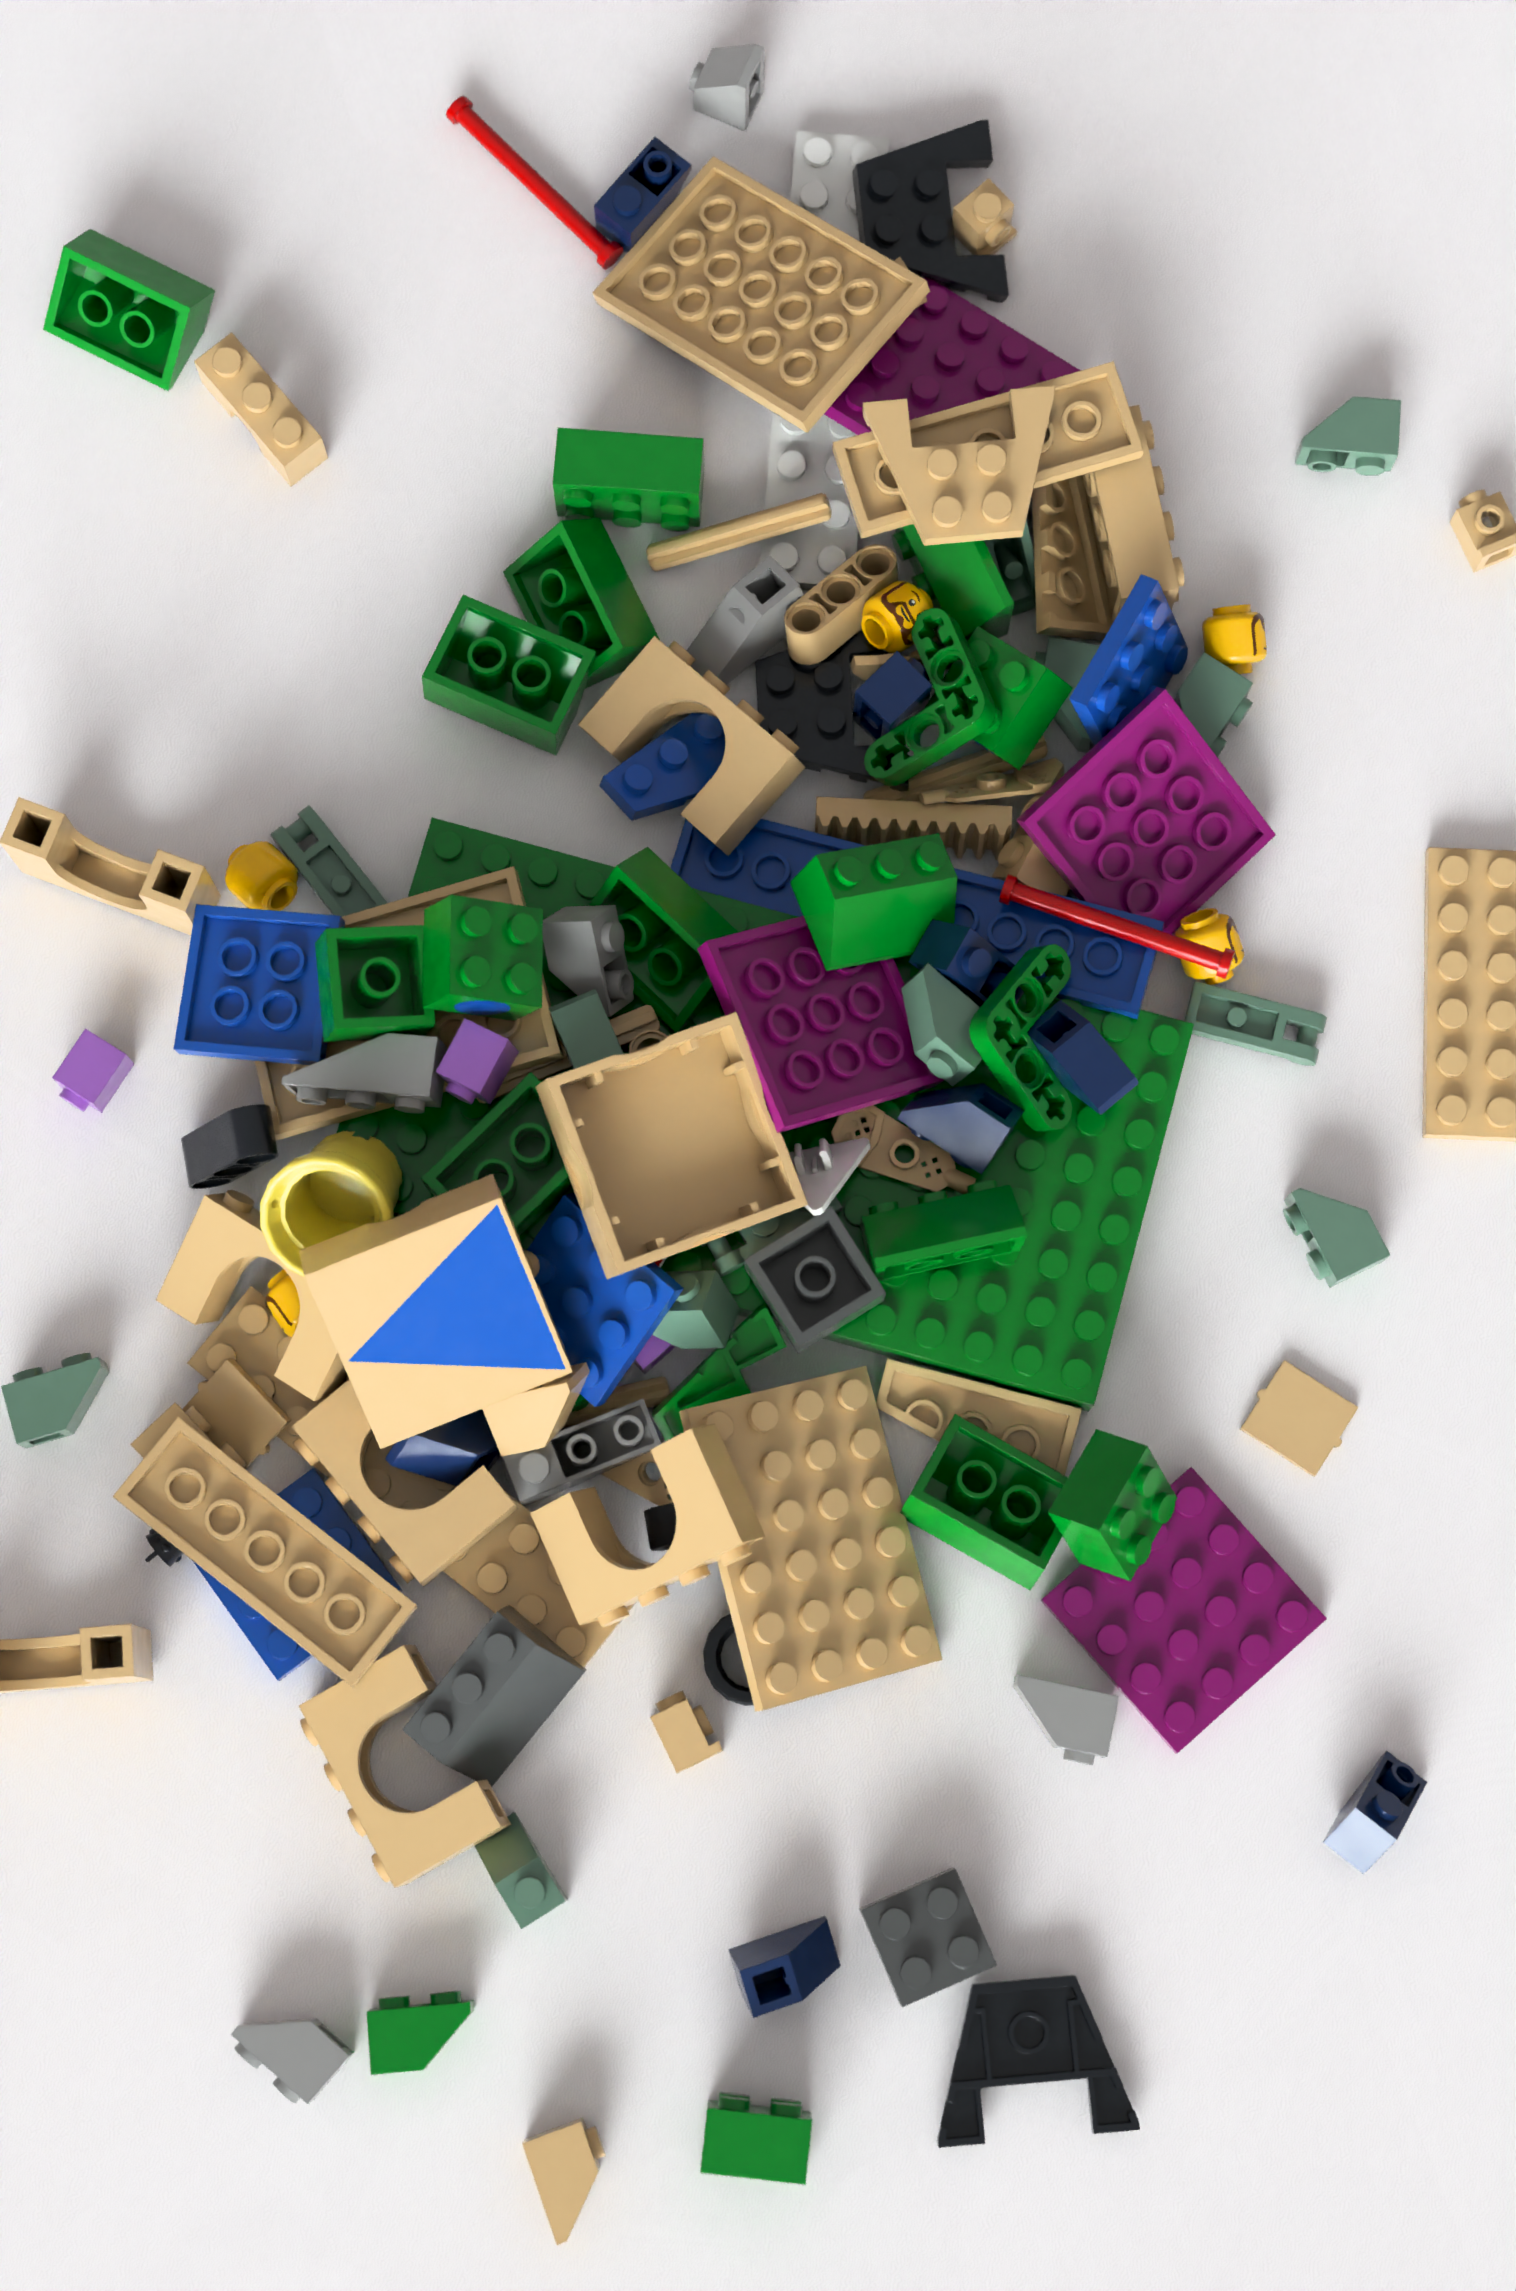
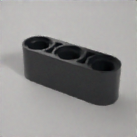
(229, 1146)

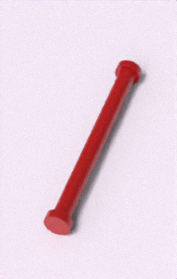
(461, 112)
(1116, 926)

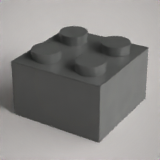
(814, 1280)
(928, 1937)

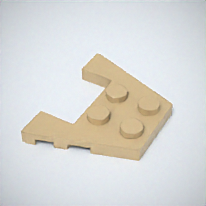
(965, 487)

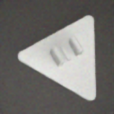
(826, 1169)

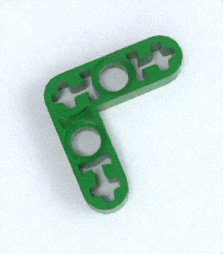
(947, 712)
(1004, 1024)

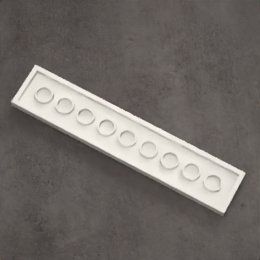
(802, 461)

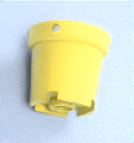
(328, 1193)

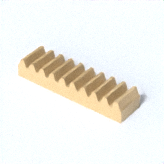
(892, 820)

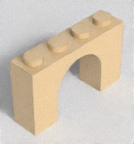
(754, 763)
(51, 849)
(206, 1271)
(711, 1525)
(422, 1538)
(85, 1659)
(345, 1725)

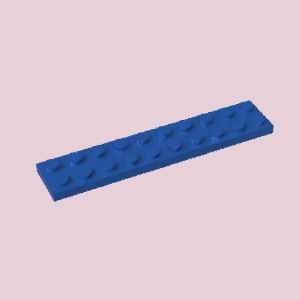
(1104, 968)

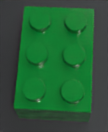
(629, 478)
(516, 1148)

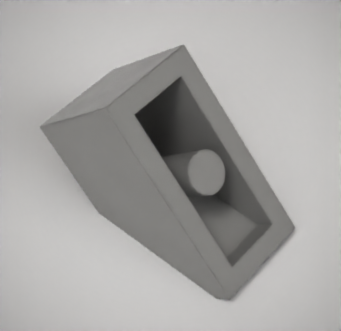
(729, 84)
(1070, 1716)

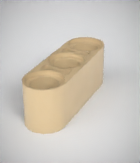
(834, 607)

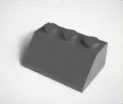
(494, 1698)

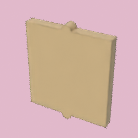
(238, 1412)
(1299, 1418)

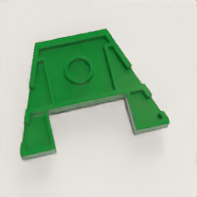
(720, 1372)

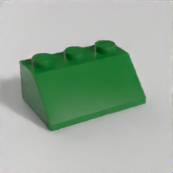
(127, 308)
(959, 581)
(583, 593)
(508, 674)
(875, 899)
(662, 931)
(942, 1230)
(988, 1502)

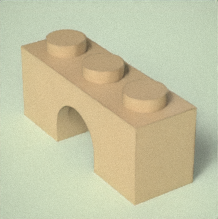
(261, 405)

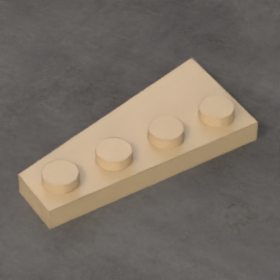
(1067, 564)
(930, 1399)

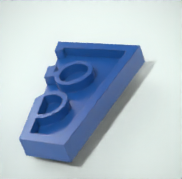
(668, 768)

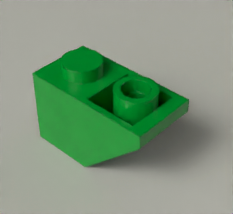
(411, 2036)

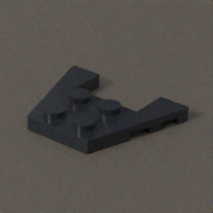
(908, 214)
(816, 708)
(1025, 2036)

